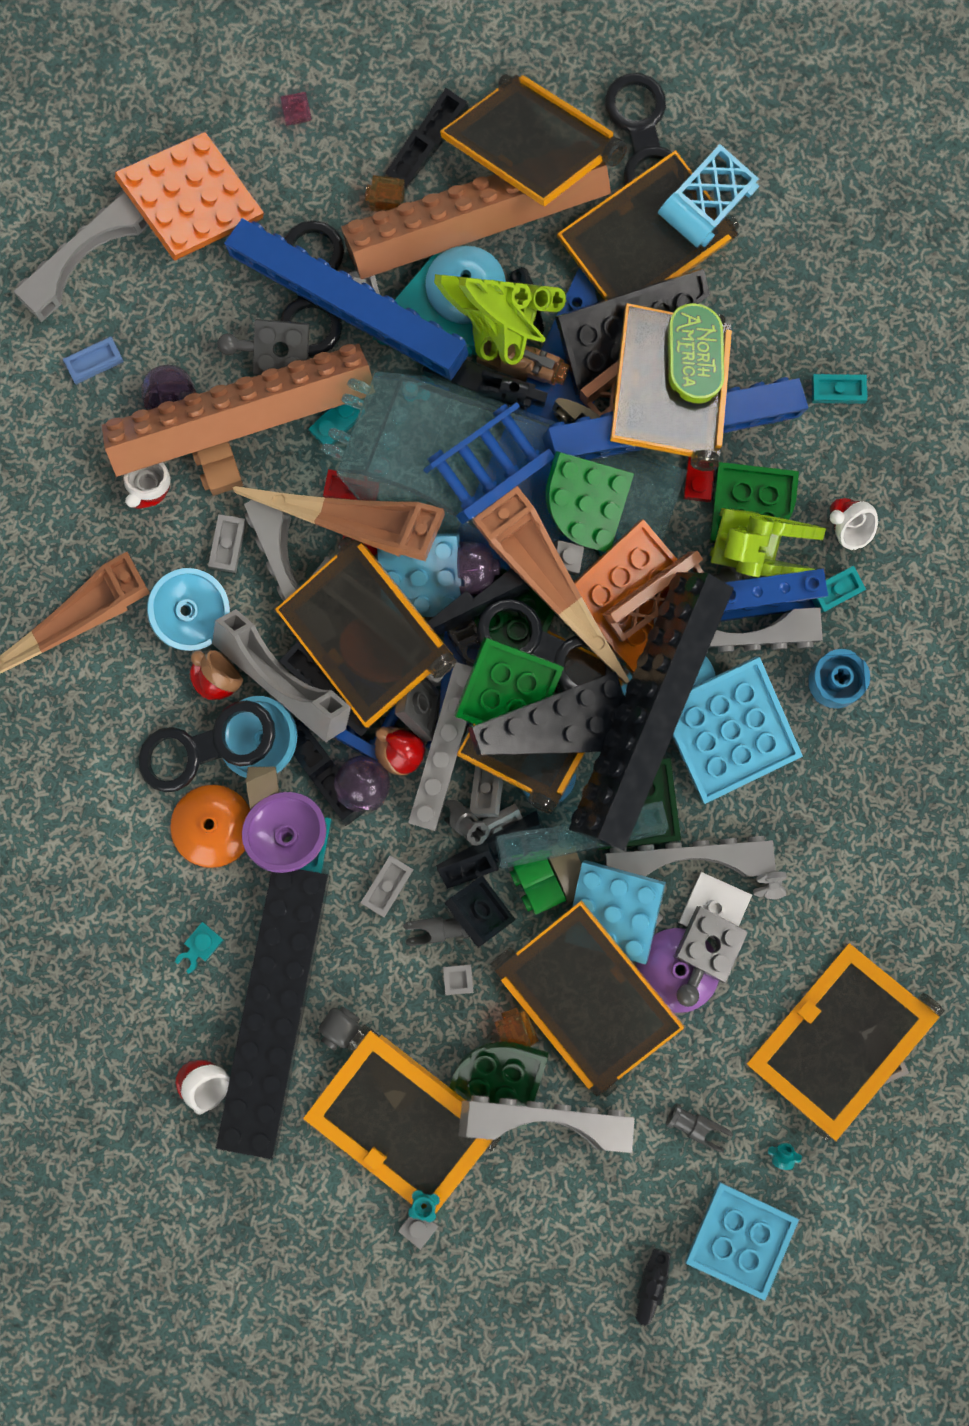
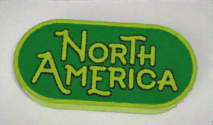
(695, 353)

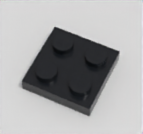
(479, 911)

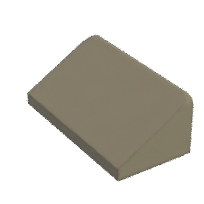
(261, 783)

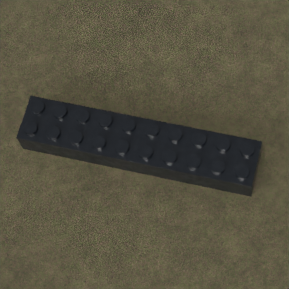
(650, 709)
(273, 1013)

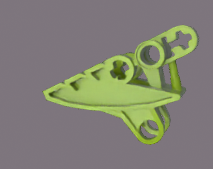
(501, 311)
(752, 541)

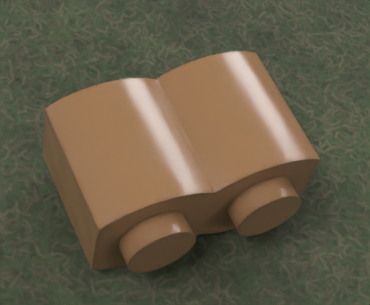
(219, 468)

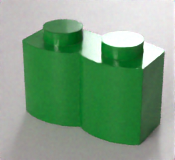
(538, 884)

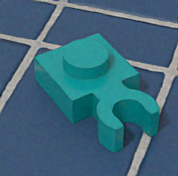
(202, 944)

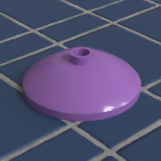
(278, 818)
(661, 971)

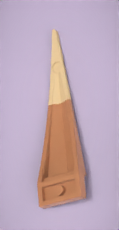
(387, 525)
(524, 544)
(96, 601)

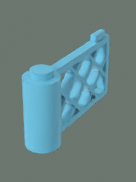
(689, 215)

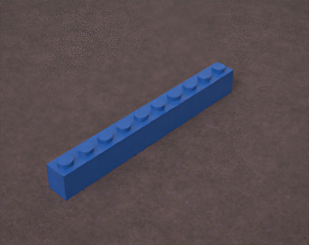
(347, 299)
(743, 409)

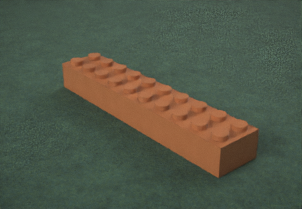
(455, 219)
(234, 409)

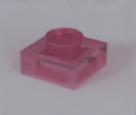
(295, 108)

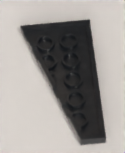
(594, 332)
(557, 724)

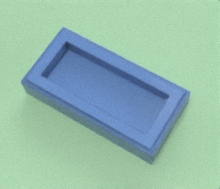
(93, 360)

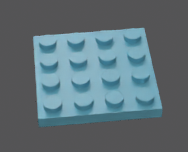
(734, 731)

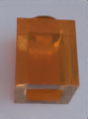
(385, 193)
(516, 1028)

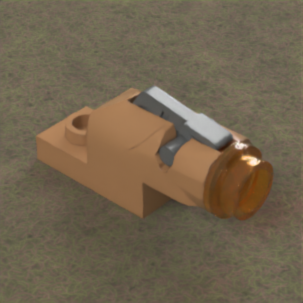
(534, 364)

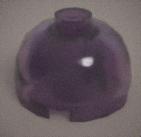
(165, 384)
(476, 567)
(362, 783)

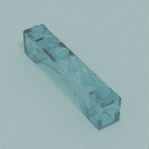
(557, 841)

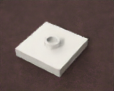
(718, 898)

